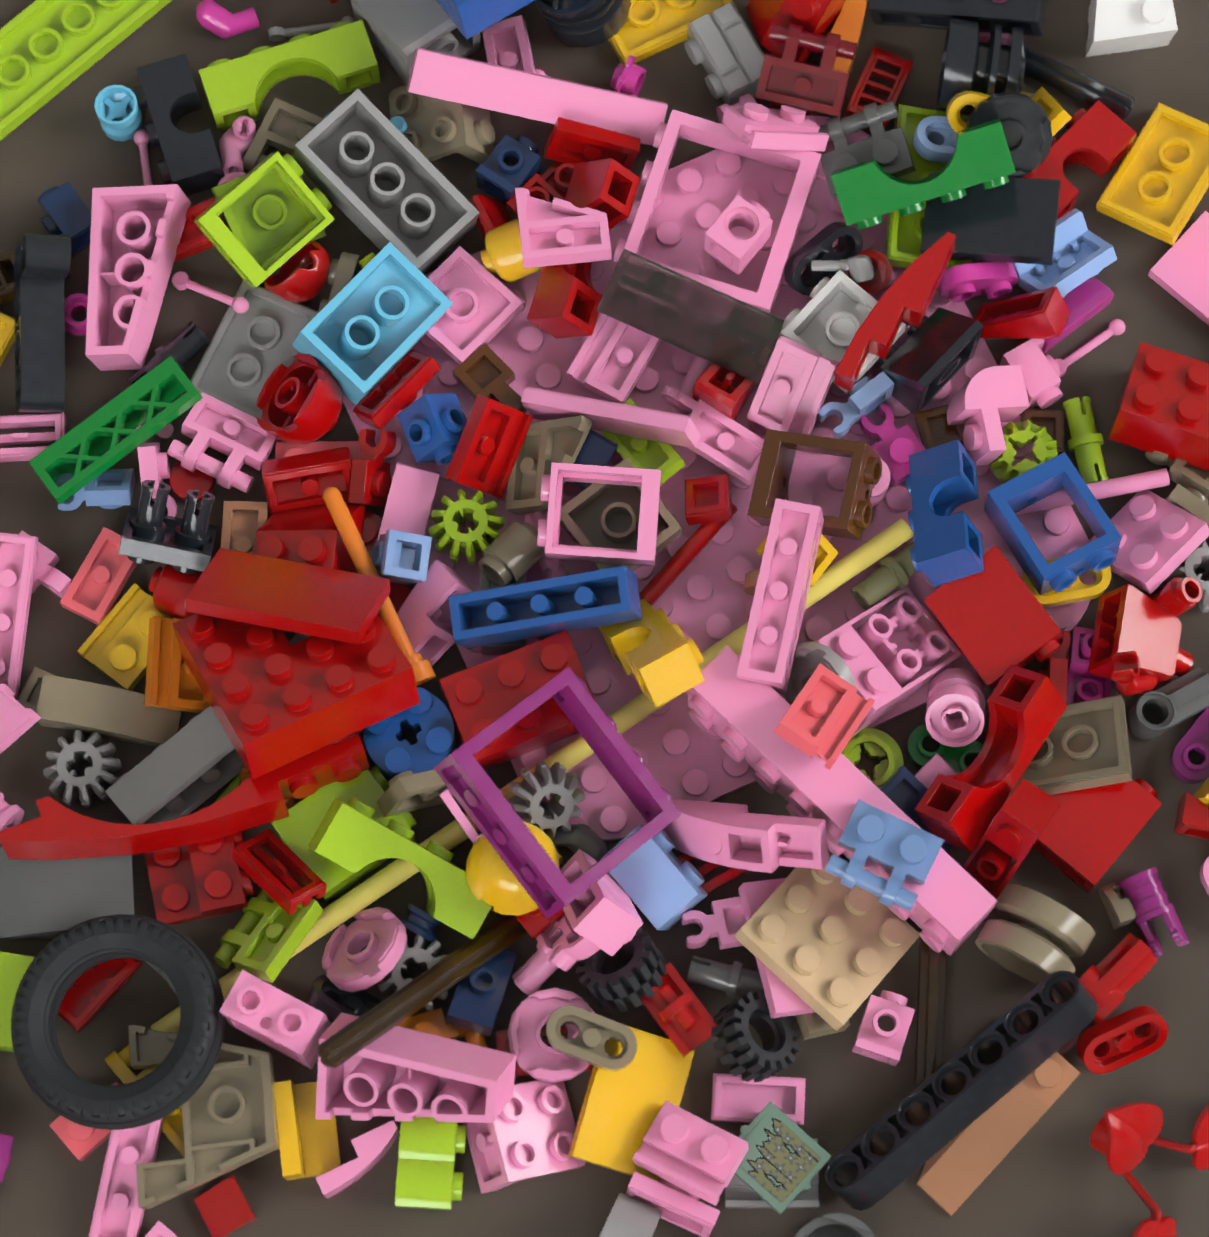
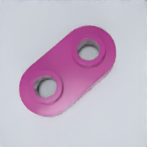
(978, 279)

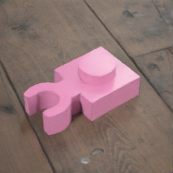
(723, 923)

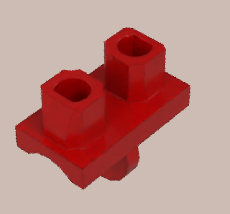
(679, 1012)

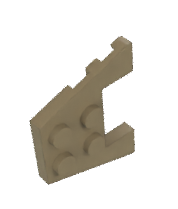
(223, 1122)

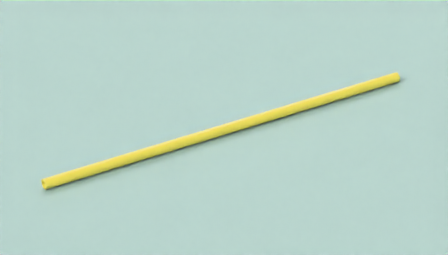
(568, 756)

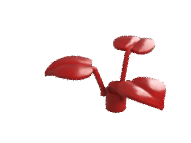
(1124, 1140)

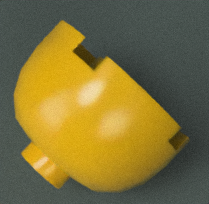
(493, 880)

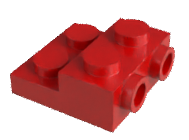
(198, 880)

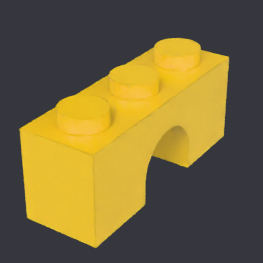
(655, 653)

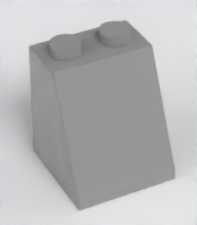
(405, 24)

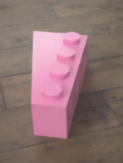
(129, 269)

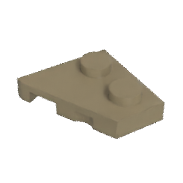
(545, 443)

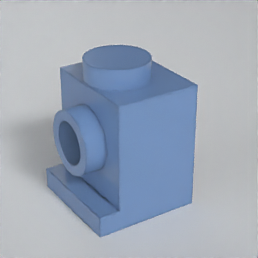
(395, 557)

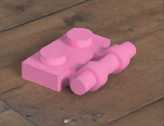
(228, 432)

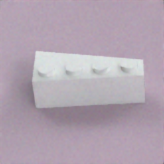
(1129, 25)

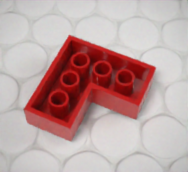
(296, 697)

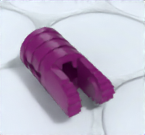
(1149, 903)

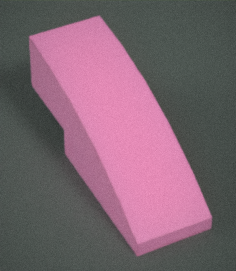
(427, 611)

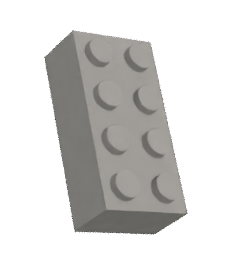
(384, 183)

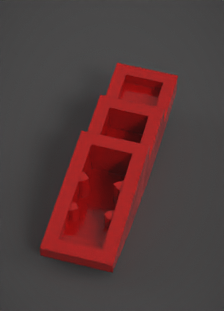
(903, 301)

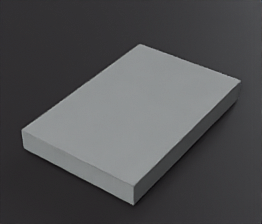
(250, 348)

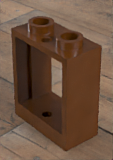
(775, 473)

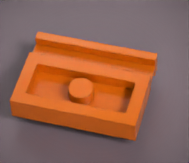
(167, 675)

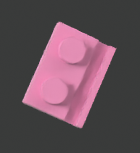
(775, 128)
(613, 359)
(792, 388)
(691, 1153)

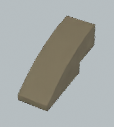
(105, 710)

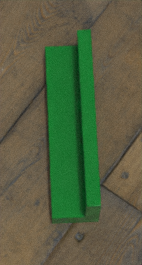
(112, 423)

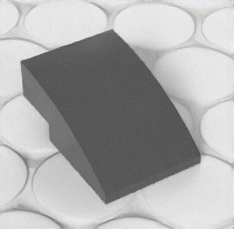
(53, 895)

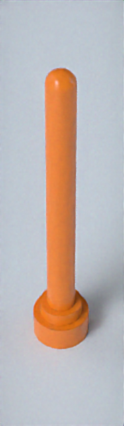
(364, 565)

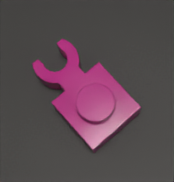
(892, 444)

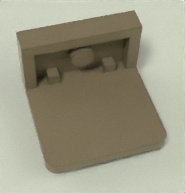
(443, 126)

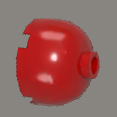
(300, 401)

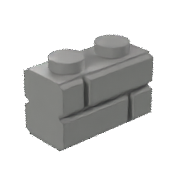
(726, 53)

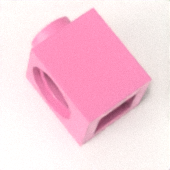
(733, 250)

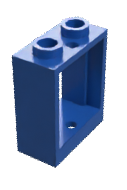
(1032, 487)

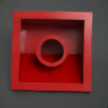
(813, 15)
(307, 537)

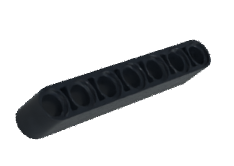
(961, 1090)

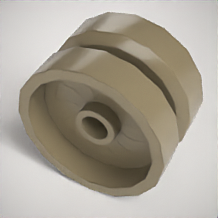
(1033, 934)

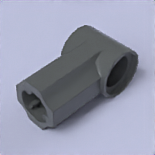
(1173, 704)

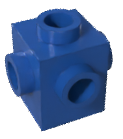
(433, 427)

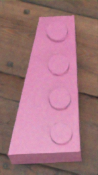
(414, 1077)

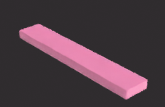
(532, 95)

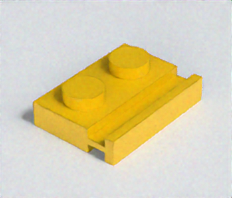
(121, 639)

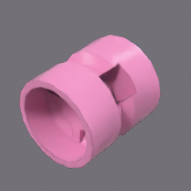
(955, 707)

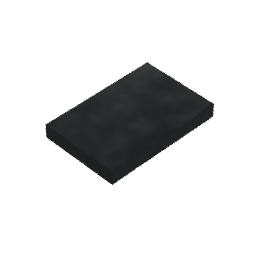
(998, 223)

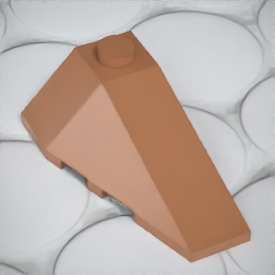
(975, 1152)

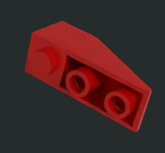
(1011, 837)

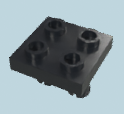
(167, 539)

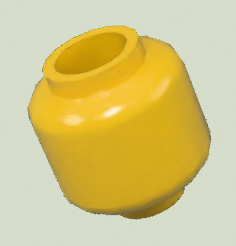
(504, 253)

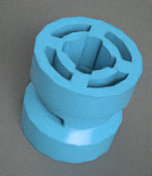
(118, 103)

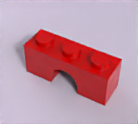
(1093, 140)

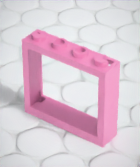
(720, 137)

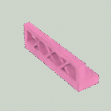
(781, 594)

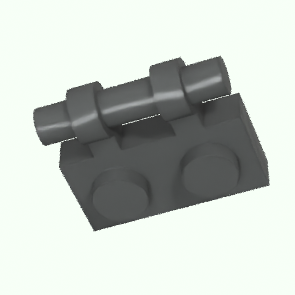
(887, 148)

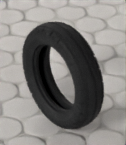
(53, 974)

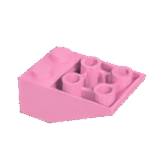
(892, 651)

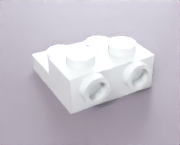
(833, 319)

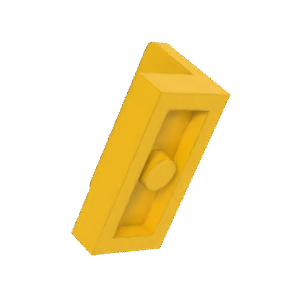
(305, 1144)

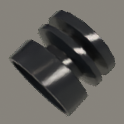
(584, 21)
(980, 65)

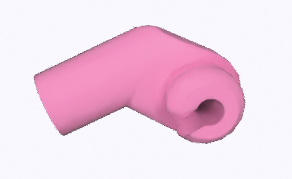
(236, 143)

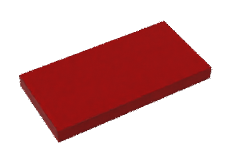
(288, 595)

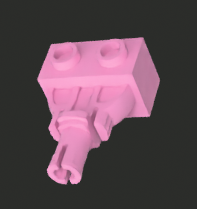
(593, 921)

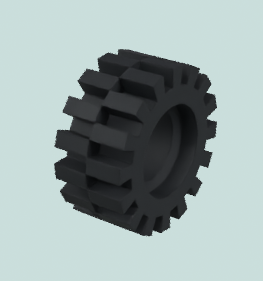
(641, 972)
(741, 1048)

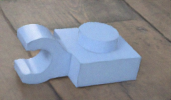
(864, 400)

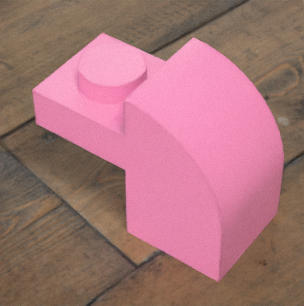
(982, 404)

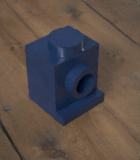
(500, 179)
(66, 216)

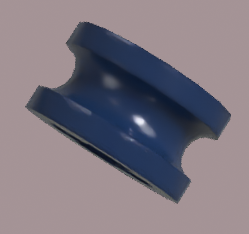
(420, 922)

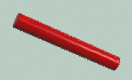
(681, 559)

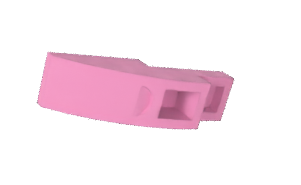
(747, 840)

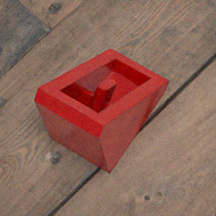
(723, 390)

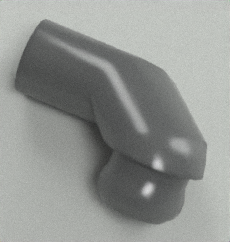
(581, 838)

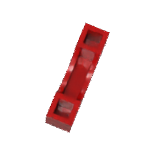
(565, 295)
(1020, 719)

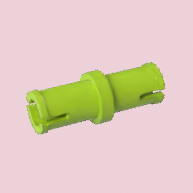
(1085, 440)

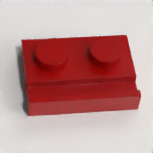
(489, 446)

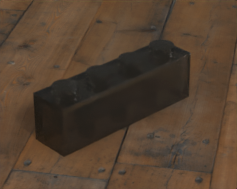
(690, 315)

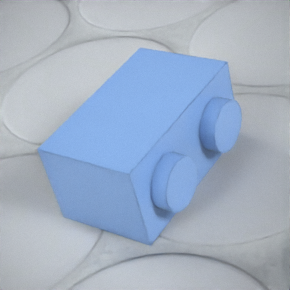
(659, 881)

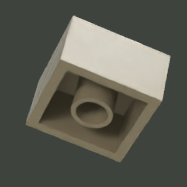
(610, 519)

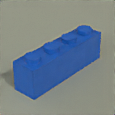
(545, 607)

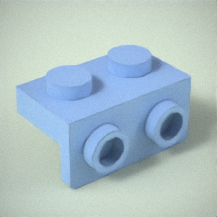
(1075, 258)

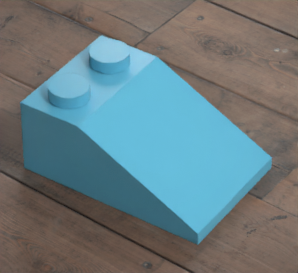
(373, 322)

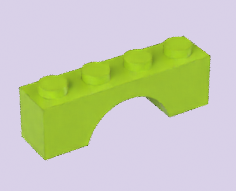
(335, 56)
(356, 839)

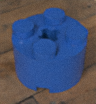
(434, 733)

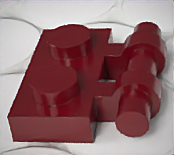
(803, 83)

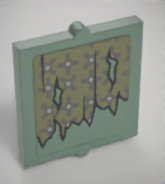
(779, 1158)

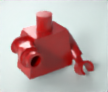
(1140, 635)

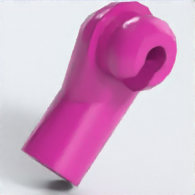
(224, 23)

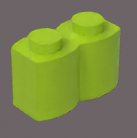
(427, 1164)

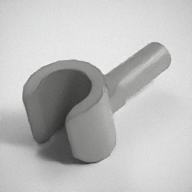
(859, 267)

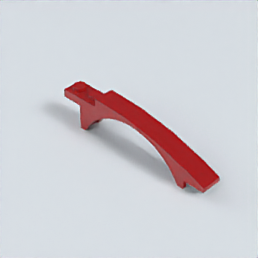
(254, 802)

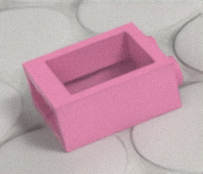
(552, 492)
(275, 1018)

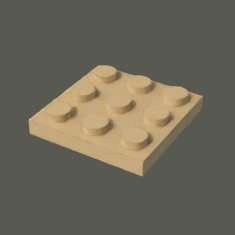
(826, 941)

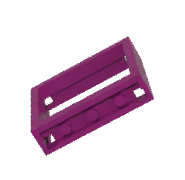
(506, 829)

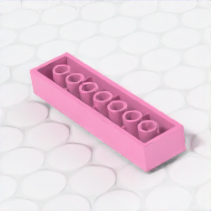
(745, 716)

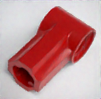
(1117, 974)

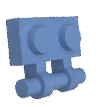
(887, 842)

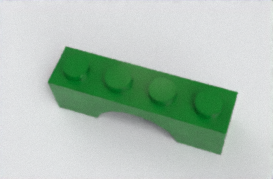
(870, 191)

